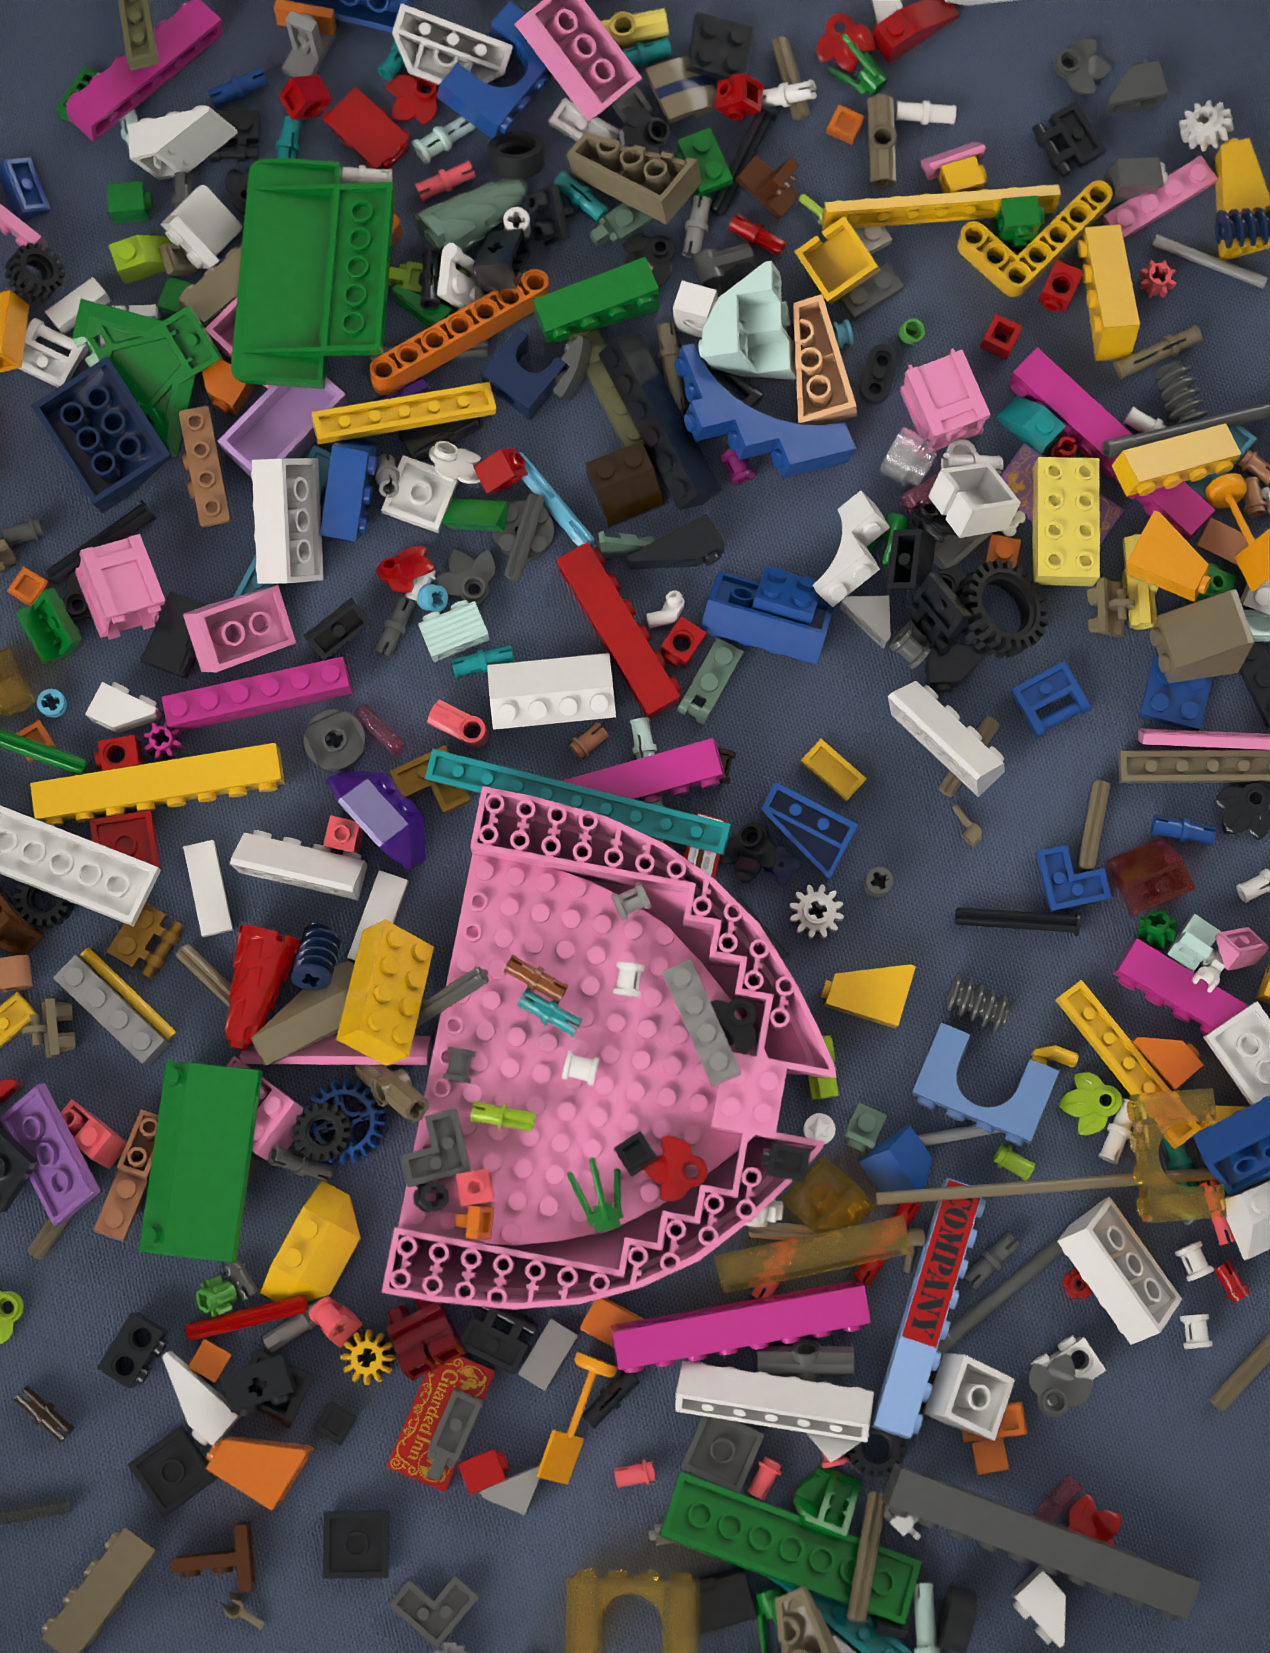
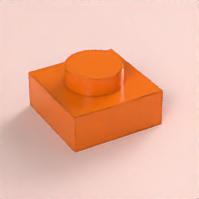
(1003, 549)

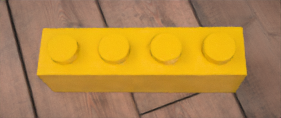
(1176, 460)

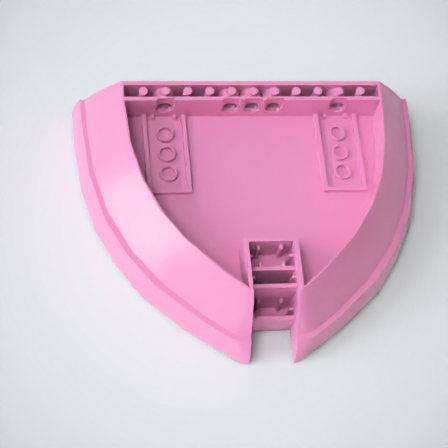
(544, 894)

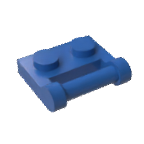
(1045, 690)

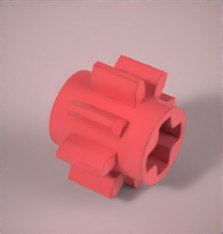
(1155, 286)

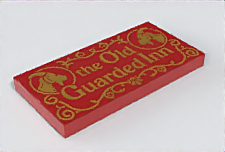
(426, 1412)

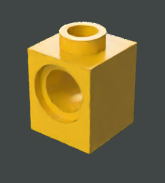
(962, 176)

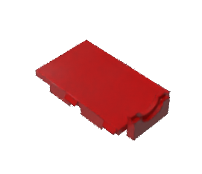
(367, 130)

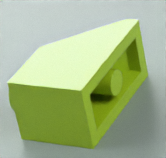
(138, 256)

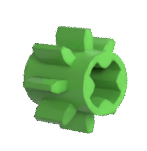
(216, 1296)

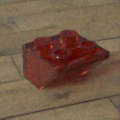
(1150, 876)

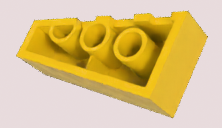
(1109, 292)

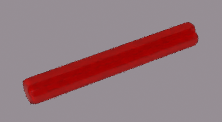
(247, 1317)

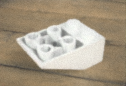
(177, 140)

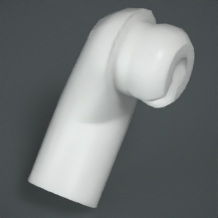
(669, 612)

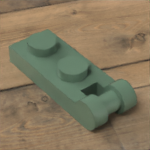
(711, 680)

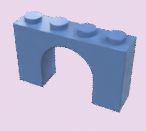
(1015, 1118)

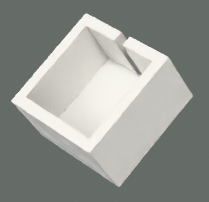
(974, 499)

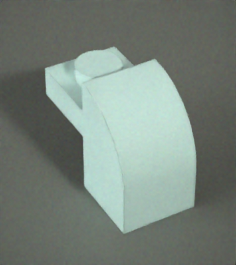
(1193, 942)

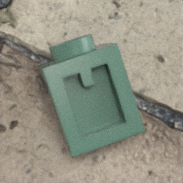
(864, 1127)

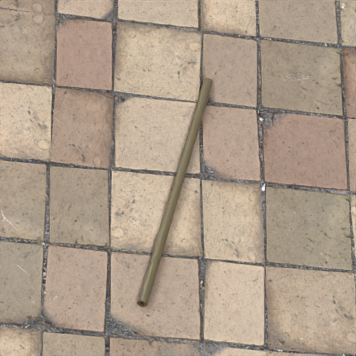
(1031, 1187)

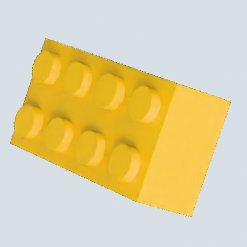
(385, 993)

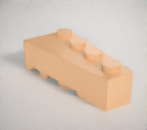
(822, 381)

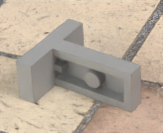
(307, 43)

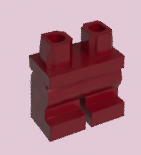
(423, 1337)

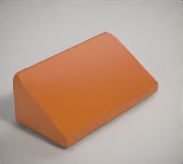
(602, 1315)

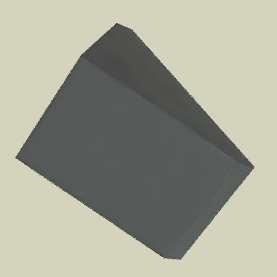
(1134, 177)

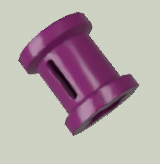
(738, 469)

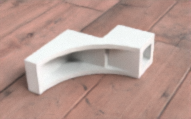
(853, 562)

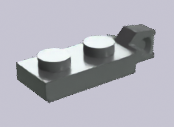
(453, 1431)

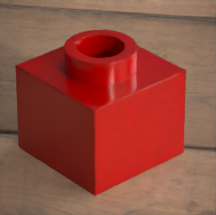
(1001, 328)

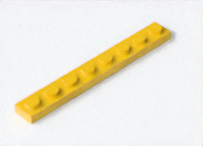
(933, 207)

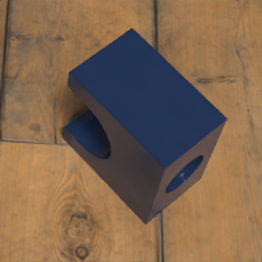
(516, 386)

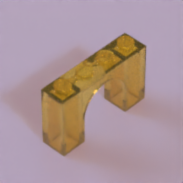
(1159, 1196)
(673, 1597)

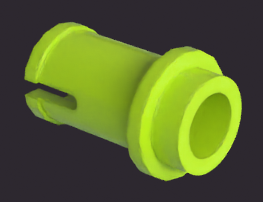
(1013, 1162)

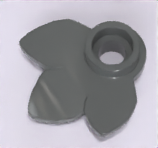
(1085, 66)
(468, 573)
(1059, 1381)

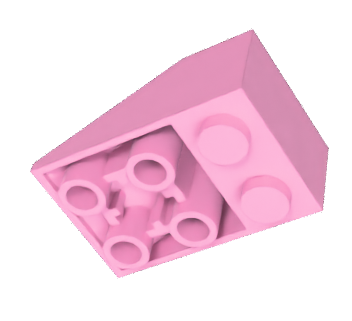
(274, 1116)

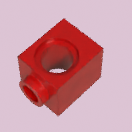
(305, 97)
(1065, 276)
(501, 470)
(682, 630)
(129, 744)
(484, 1470)

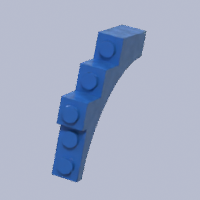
(752, 433)

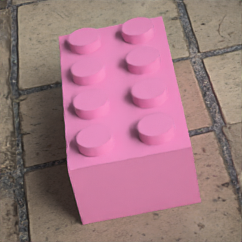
(578, 53)

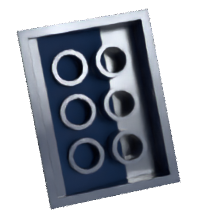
(102, 434)

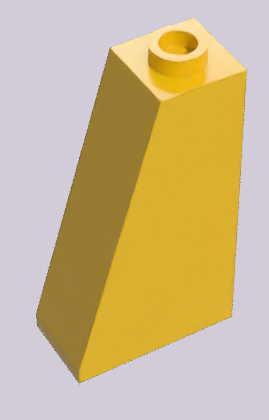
(1239, 187)

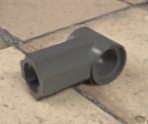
(712, 264)

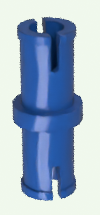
(238, 87)
(1183, 830)

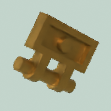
(132, 942)

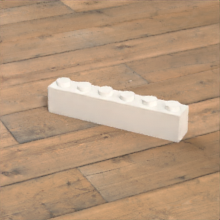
(774, 1401)

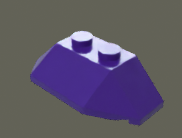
(382, 814)

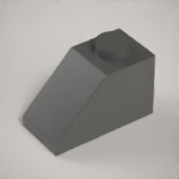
(1139, 89)

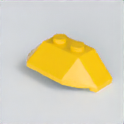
(315, 1247)

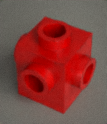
(739, 96)

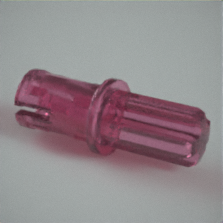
(1058, 1499)

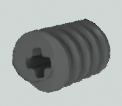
(1178, 393)
(978, 1003)

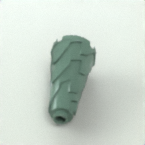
(469, 215)

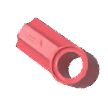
(456, 723)

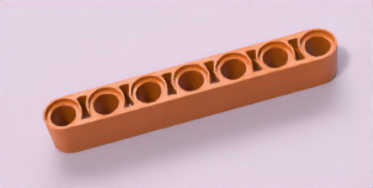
(452, 343)

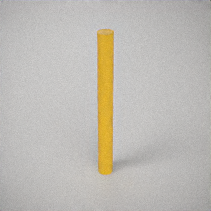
(128, 994)

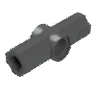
(807, 1360)

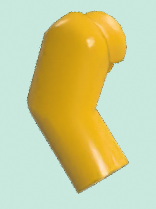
(1056, 1054)

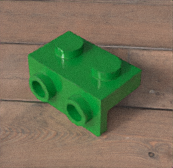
(710, 160)
(49, 627)

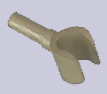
(974, 832)
(916, 1238)
(239, 1611)

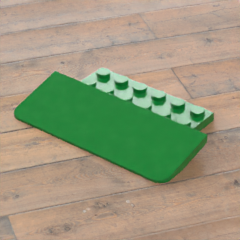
(310, 271)

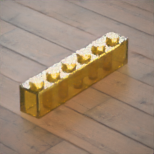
(813, 1254)

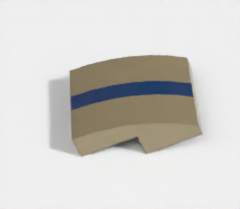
(681, 91)

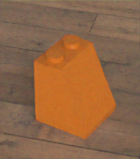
(259, 1466)

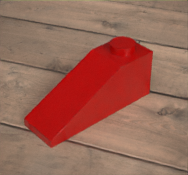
(911, 27)

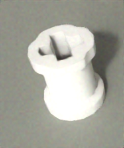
(517, 215)
(628, 979)
(580, 1068)
(1194, 1261)
(1196, 1331)

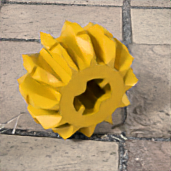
(361, 1348)

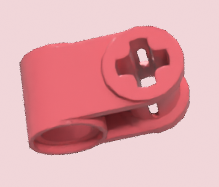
(335, 1320)

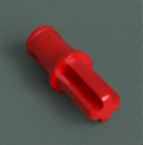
(756, 234)

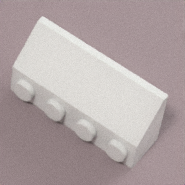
(287, 520)
(551, 691)
(946, 736)
(300, 865)
(1120, 1271)

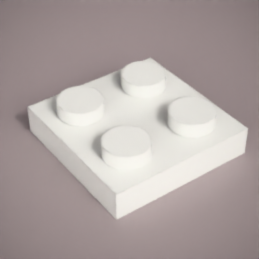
(421, 495)

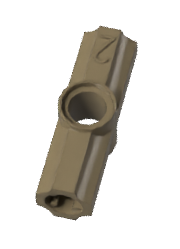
(881, 125)
(394, 1089)

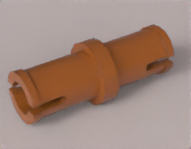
(535, 978)

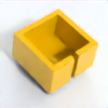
(838, 263)

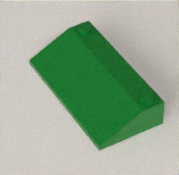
(201, 1161)

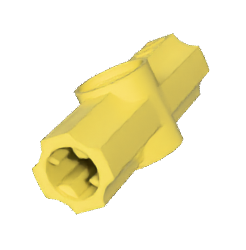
(641, 25)
(1143, 593)

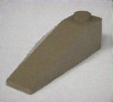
(305, 1019)
(801, 1625)

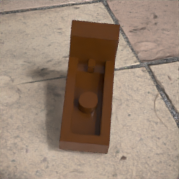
(770, 186)
(15, 933)
(223, 1561)

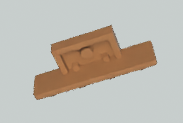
(204, 467)

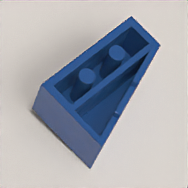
(349, 489)

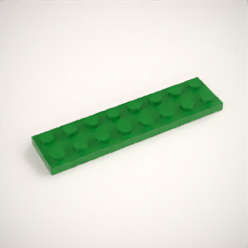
(783, 1546)

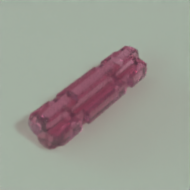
(379, 730)

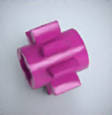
(159, 732)

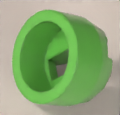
(911, 326)

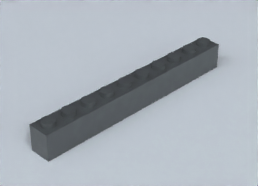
(1040, 1541)

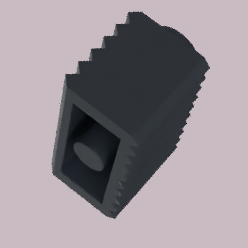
(337, 629)

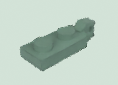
(620, 225)

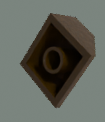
(624, 484)

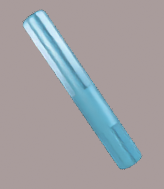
(556, 505)

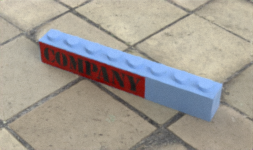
(926, 1315)

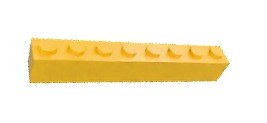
(158, 784)

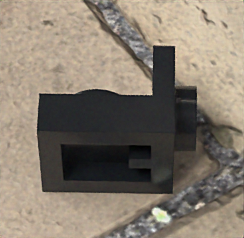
(786, 1162)

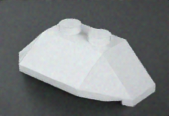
(436, 45)

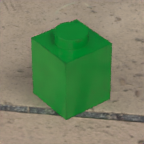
(129, 202)

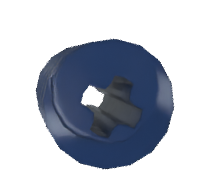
(1243, 225)
(316, 957)

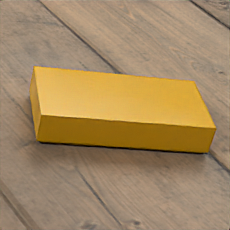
(833, 770)

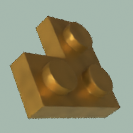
(411, 781)

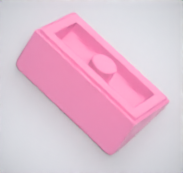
(932, 165)
(1240, 948)

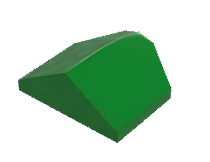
(827, 1500)

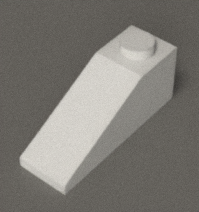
(202, 1405)

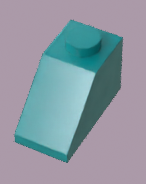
(1031, 423)

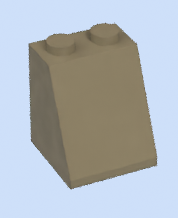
(1203, 638)

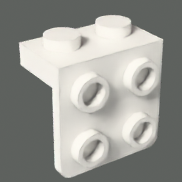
(201, 227)

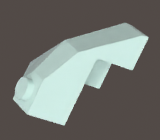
(749, 330)

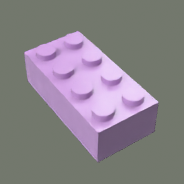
(279, 424)

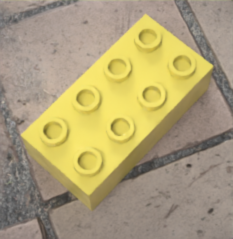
(1066, 521)

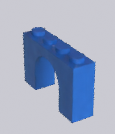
(489, 106)

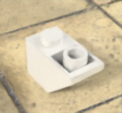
(119, 711)
(1044, 1603)

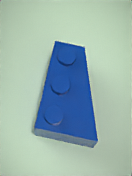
(811, 827)

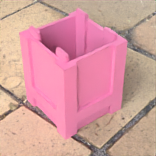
(945, 400)
(120, 586)

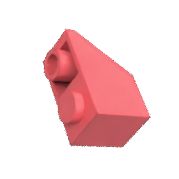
(93, 1135)

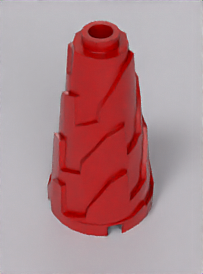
(260, 968)

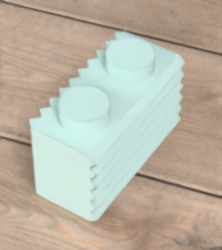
(453, 630)

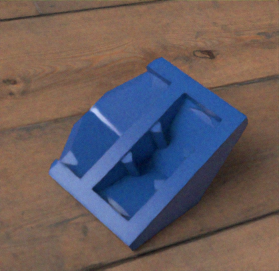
(898, 1162)

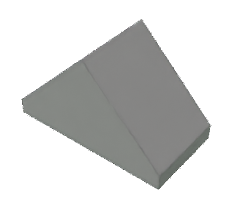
(871, 615)
(515, 1491)

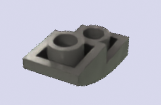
(577, 357)

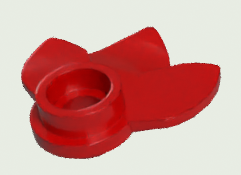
(833, 46)
(410, 100)
(404, 568)
(672, 1166)
(1098, 1525)

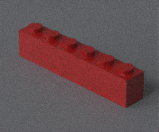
(618, 630)

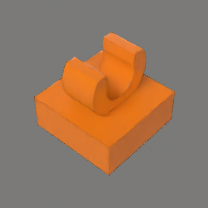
(477, 1221)

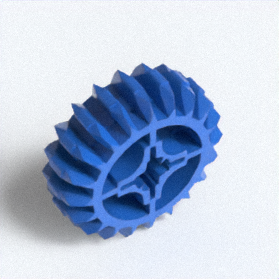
(371, 1114)

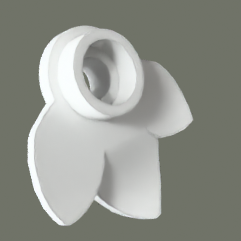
(454, 462)

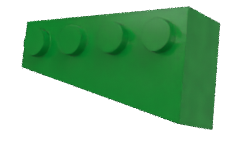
(598, 301)

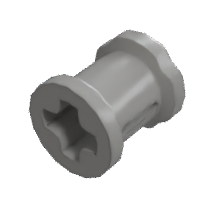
(631, 900)

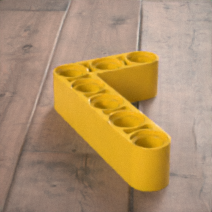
(1041, 246)

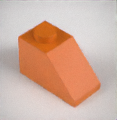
(225, 390)
(1170, 1059)

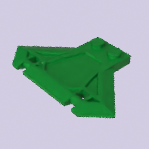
(152, 358)

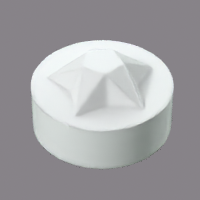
(819, 1127)

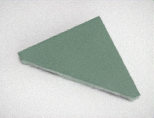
(621, 545)

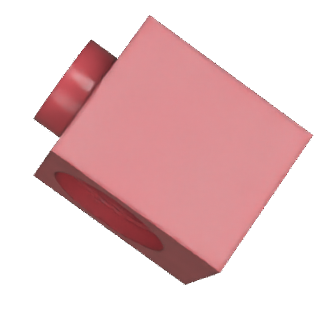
(344, 834)
(475, 1187)

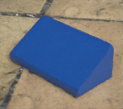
(23, 188)

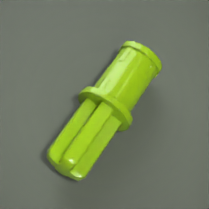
(502, 1116)

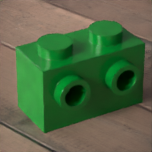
(1018, 221)

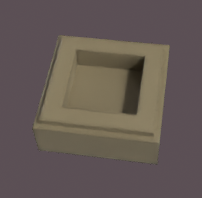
(176, 261)

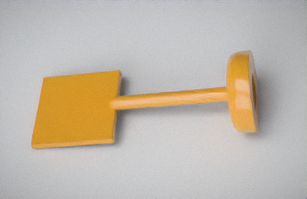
(1255, 558)
(563, 1447)

